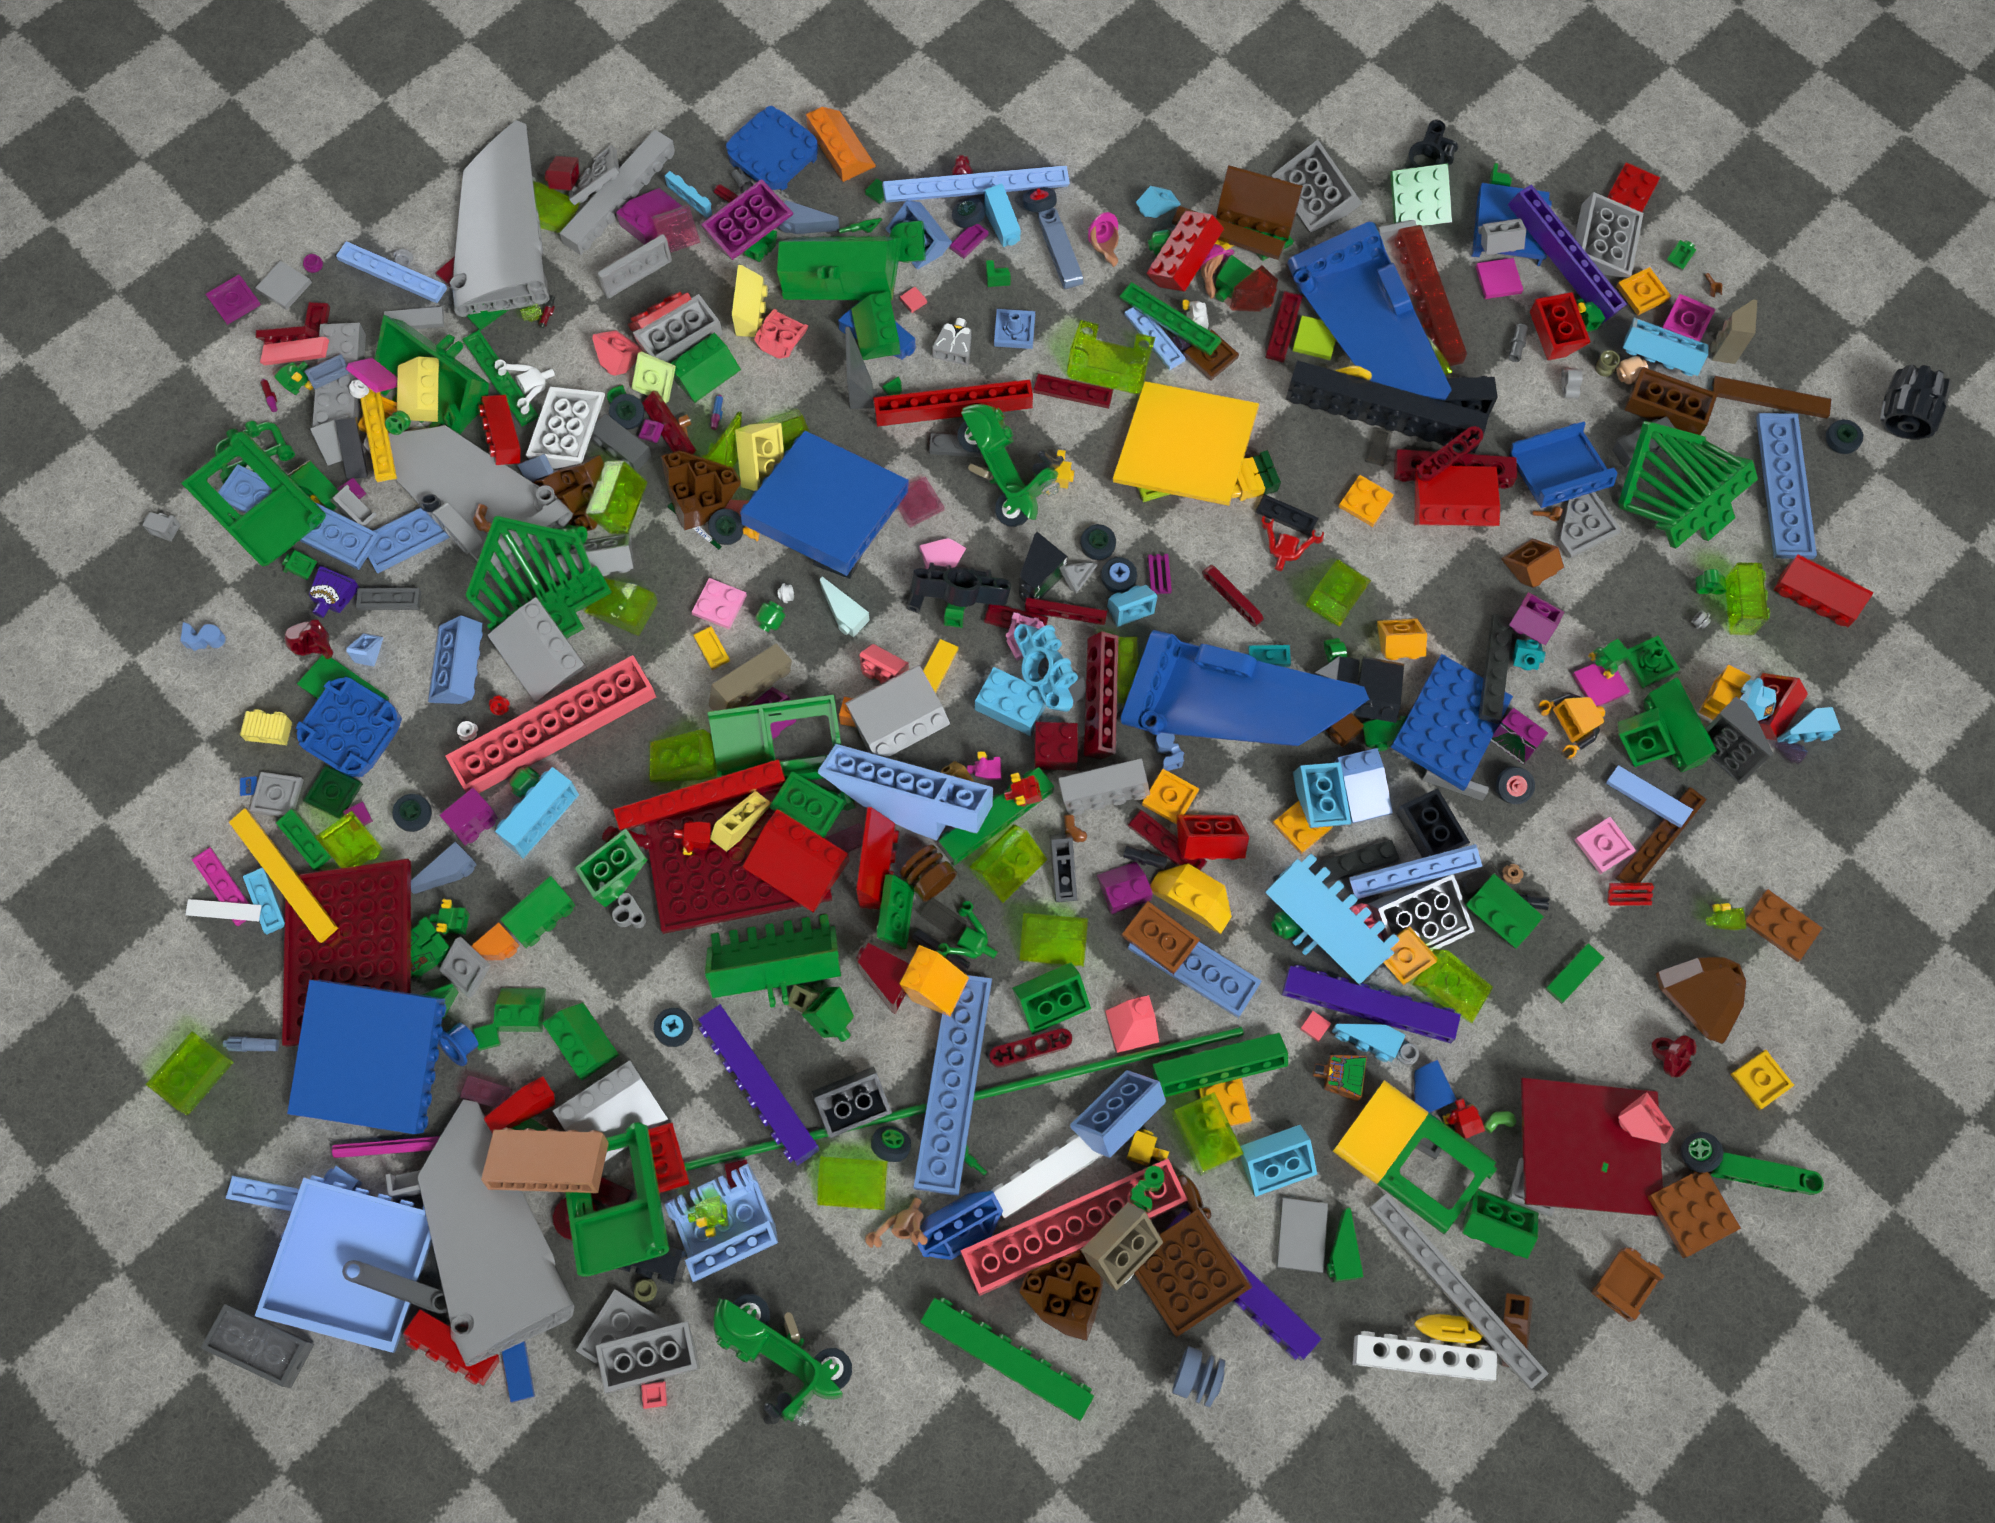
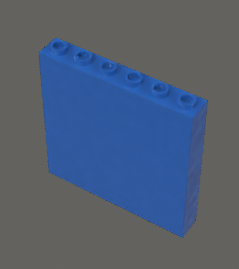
(824, 502)
(367, 1056)

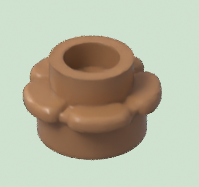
(1510, 878)

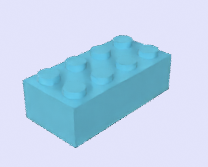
(1665, 347)
(537, 812)

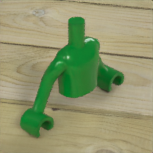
(971, 942)

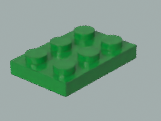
(808, 804)
(895, 912)

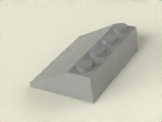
(1325, 190)
(1609, 234)
(536, 650)
(897, 713)
(612, 1106)

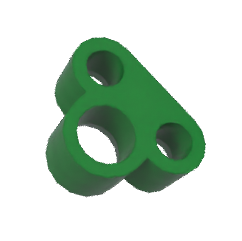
(1711, 582)
(1334, 648)

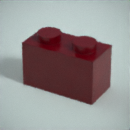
(563, 173)

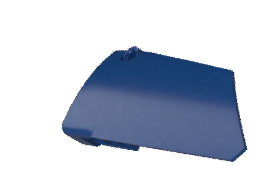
(1369, 310)
(1231, 695)

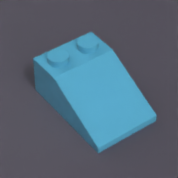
(1322, 794)

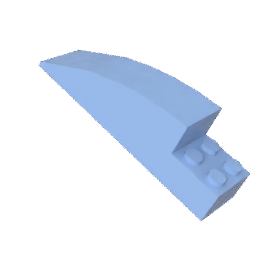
(908, 793)

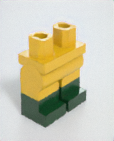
(1256, 477)

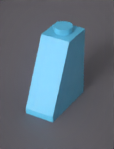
(1001, 215)

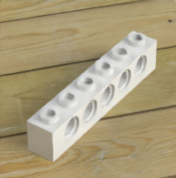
(1483, 1370)

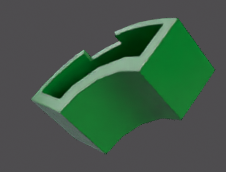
(1381, 733)

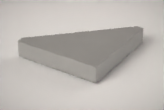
(1077, 574)

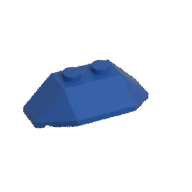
(960, 1225)

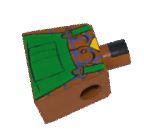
(1343, 1075)

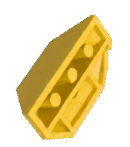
(1194, 895)

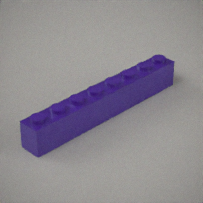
(1566, 252)
(1371, 1004)
(759, 1085)
(1273, 1314)

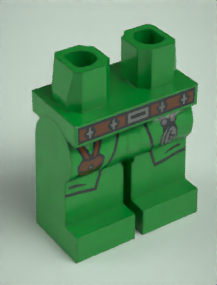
(427, 948)

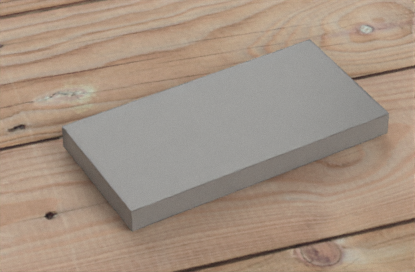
(635, 266)

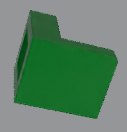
(1499, 178)
(997, 276)

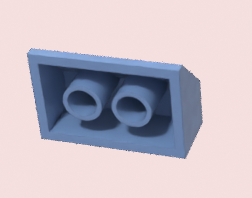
(935, 238)

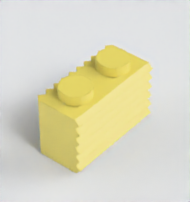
(266, 727)

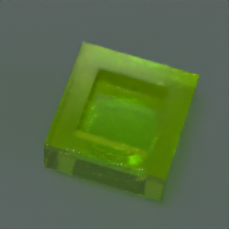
(531, 313)

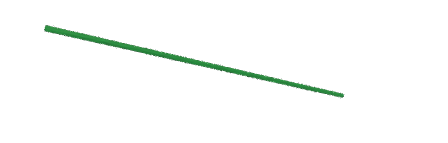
(989, 1092)

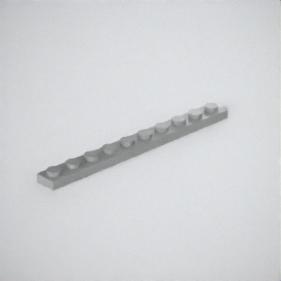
(1459, 1291)

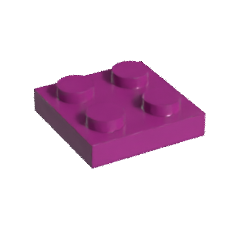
(233, 299)

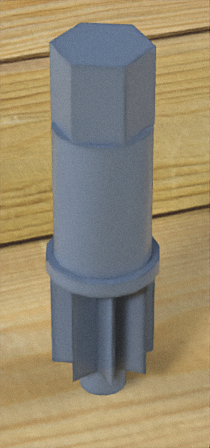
(251, 1044)

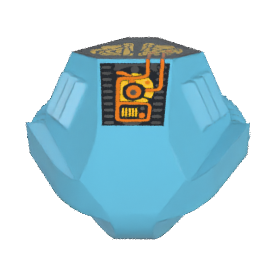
(1759, 698)

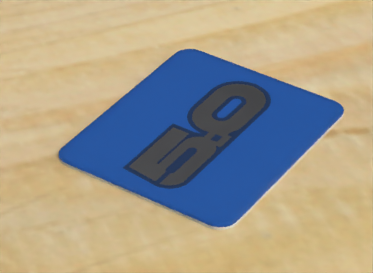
(248, 785)

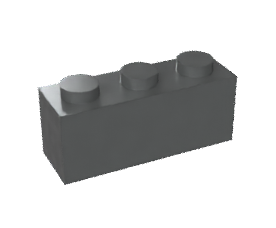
(620, 443)
(1626, 445)

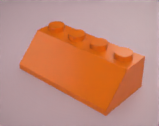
(839, 143)

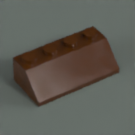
(1662, 396)

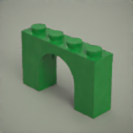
(316, 484)

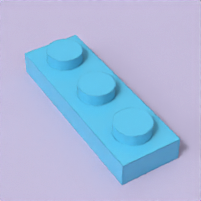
(688, 194)
(263, 894)

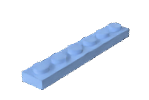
(391, 272)
(1416, 871)

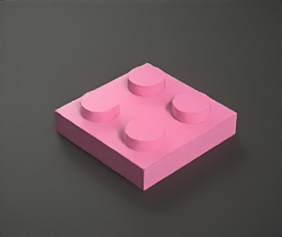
(719, 603)
(1605, 845)

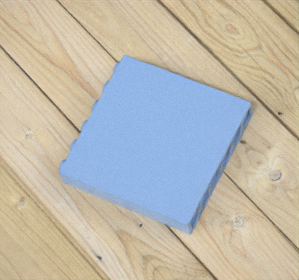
(320, 1238)

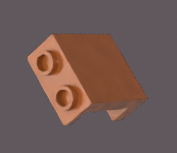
(1627, 1283)

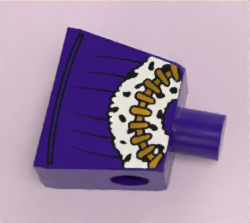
(331, 591)

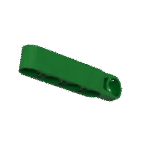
(1768, 1174)

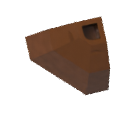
(698, 487)
(575, 488)
(1707, 993)
(1065, 1294)

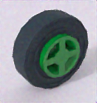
(891, 1144)
(1695, 1146)

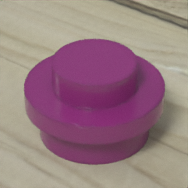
(312, 263)

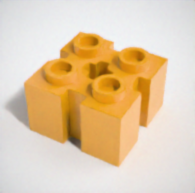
(1723, 691)

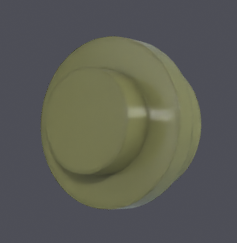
(645, 1290)

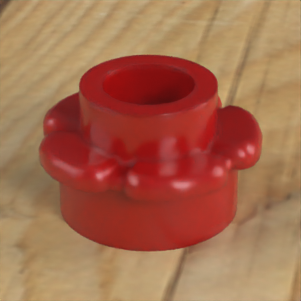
(499, 709)

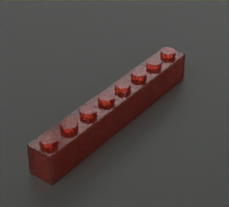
(1430, 294)

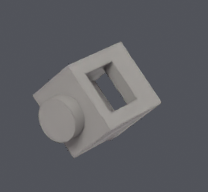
(161, 525)

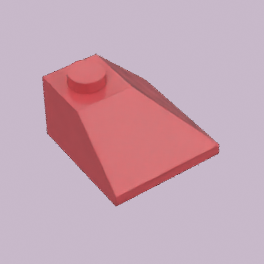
(615, 352)
(1133, 1024)
(1646, 1120)

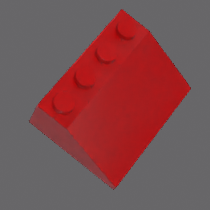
(1458, 497)
(876, 858)
(796, 861)

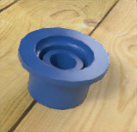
(458, 1043)

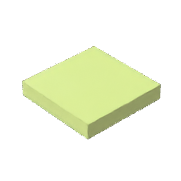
(653, 375)

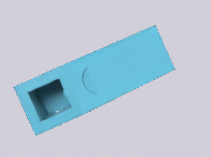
(1817, 724)
(1374, 1038)

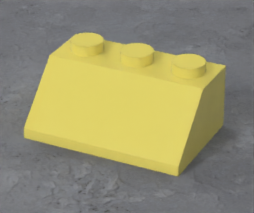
(748, 302)
(418, 388)
(758, 452)

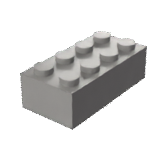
(1104, 787)

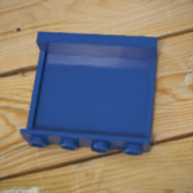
(1493, 207)
(1561, 465)

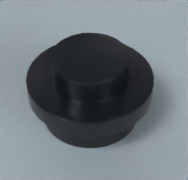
(430, 503)

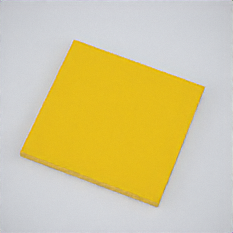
(1186, 443)

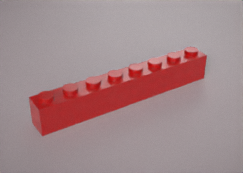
(950, 402)
(699, 795)

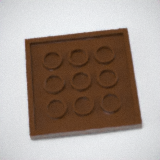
(1191, 1273)

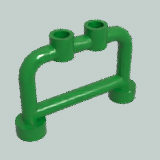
(284, 451)

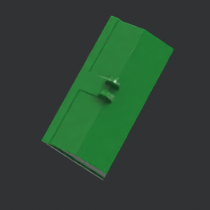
(837, 267)
(456, 382)
(772, 960)

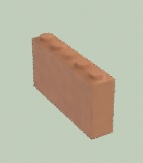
(545, 1160)

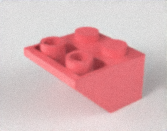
(881, 664)

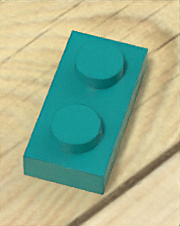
(1271, 654)

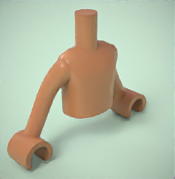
(905, 1226)

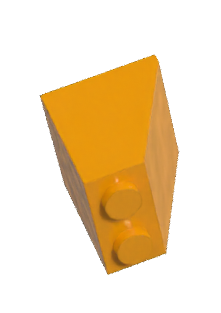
(933, 981)

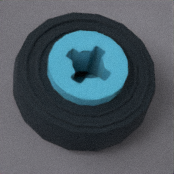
(676, 1034)

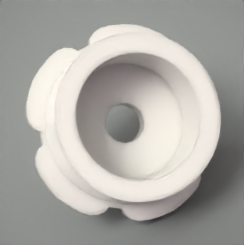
(358, 389)
(786, 593)
(463, 727)

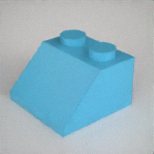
(1132, 604)

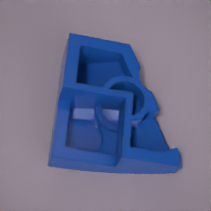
(1432, 1087)

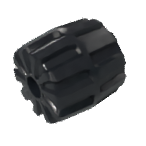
(1915, 402)

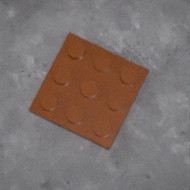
(1694, 1213)

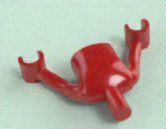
(1287, 545)

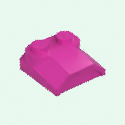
(1689, 317)

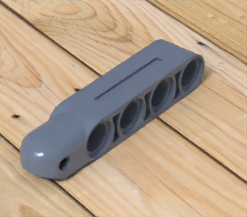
(1060, 249)

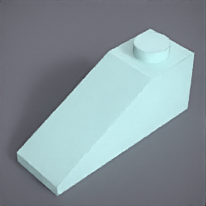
(847, 613)

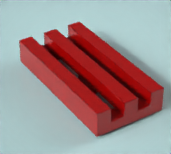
(1629, 897)

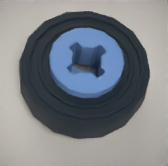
(1117, 582)

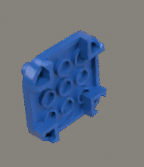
(772, 148)
(349, 727)

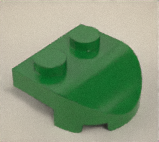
(912, 241)

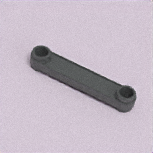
(395, 1286)

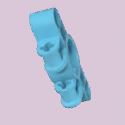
(1035, 646)

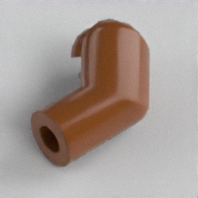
(479, 518)
(1077, 834)

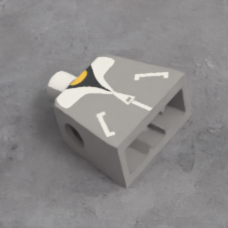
(954, 343)

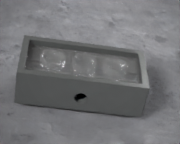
(257, 1346)

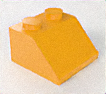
(1402, 639)

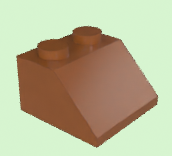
(1534, 562)

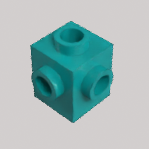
(1528, 654)

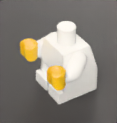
(1197, 312)

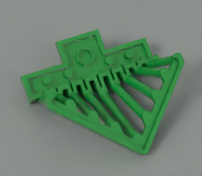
(1704, 505)
(560, 601)

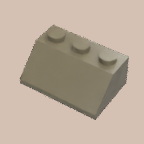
(1735, 334)
(1122, 1245)

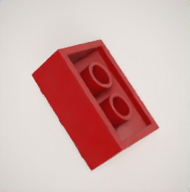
(1559, 325)
(1789, 698)
(1212, 837)

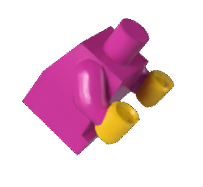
(986, 769)

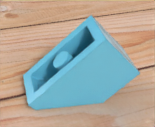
(1157, 202)

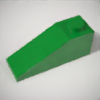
(1345, 1256)

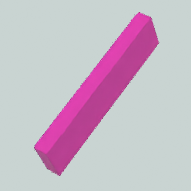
(219, 879)

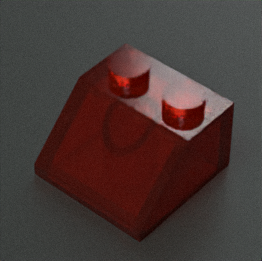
(1255, 291)

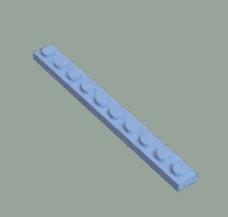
(974, 183)

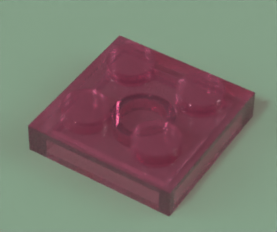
(677, 227)
(920, 503)

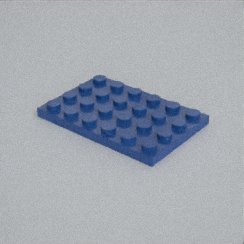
(1445, 726)

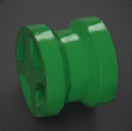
(397, 422)

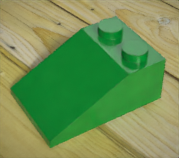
(612, 868)

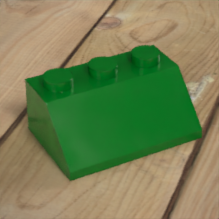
(876, 327)
(704, 367)
(1504, 911)
(538, 912)
(1052, 998)
(580, 1040)
(1501, 1223)

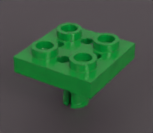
(1656, 658)

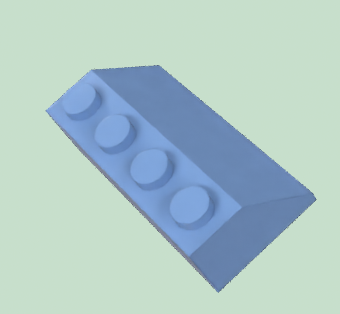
(455, 661)
(1119, 1112)

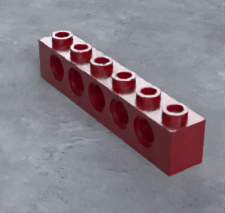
(1407, 458)
(1101, 695)

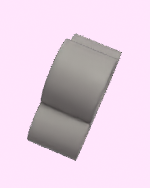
(1571, 382)
(632, 909)

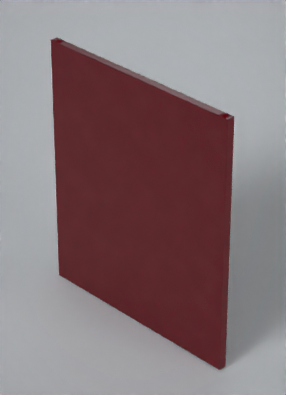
(1571, 1135)

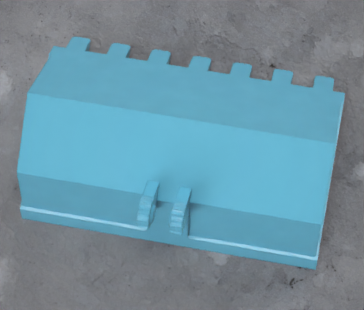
(1330, 920)

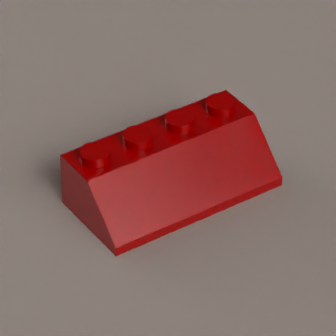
(1822, 591)

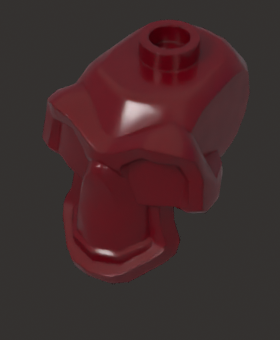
(308, 638)

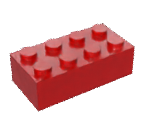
(1185, 250)

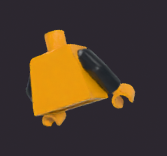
(1578, 718)

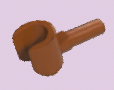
(1714, 286)
(684, 422)
(1554, 515)

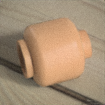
(1630, 368)

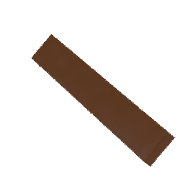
(1243, 237)
(1771, 397)
(1658, 842)

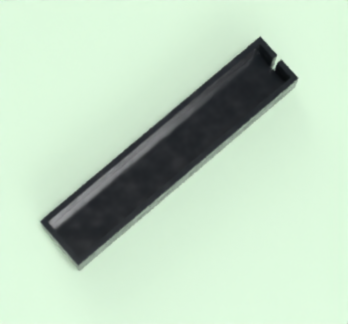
(1382, 405)

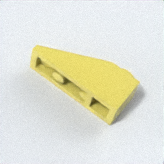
(739, 821)

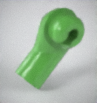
(1497, 1118)

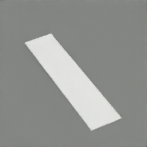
(223, 910)

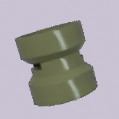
(1607, 363)

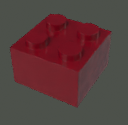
(1056, 746)

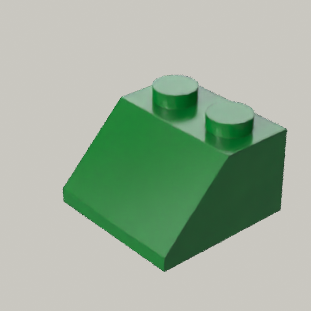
(1646, 737)
(520, 1010)

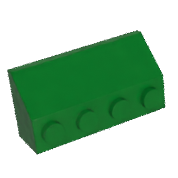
(1685, 728)

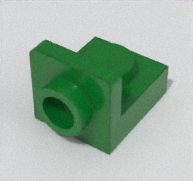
(1682, 254)
(299, 564)

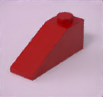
(521, 1106)

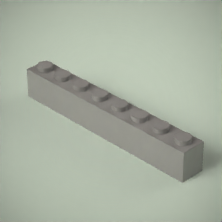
(615, 194)

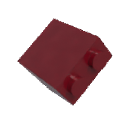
(883, 974)

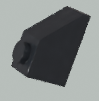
(1341, 669)

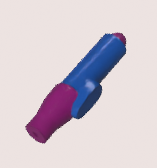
(717, 412)

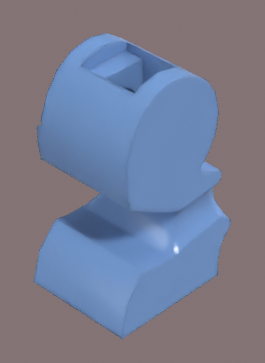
(208, 635)
(1165, 745)

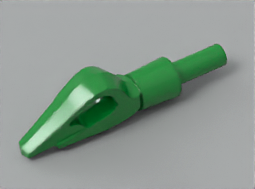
(862, 226)
(972, 1162)

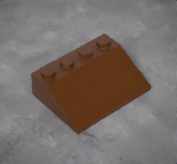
(1259, 202)

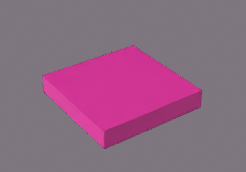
(1499, 278)
(373, 374)
(1598, 687)

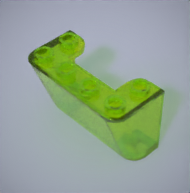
(1109, 363)

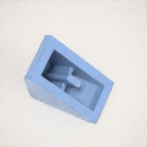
(365, 649)

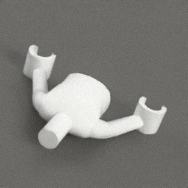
(529, 382)

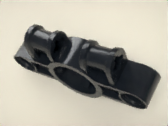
(1433, 146)
(944, 581)

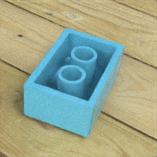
(1010, 701)

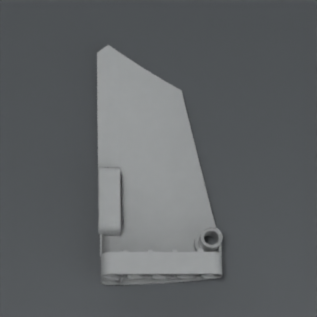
(499, 230)
(465, 476)
(487, 1247)

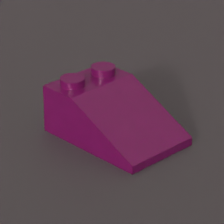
(638, 214)

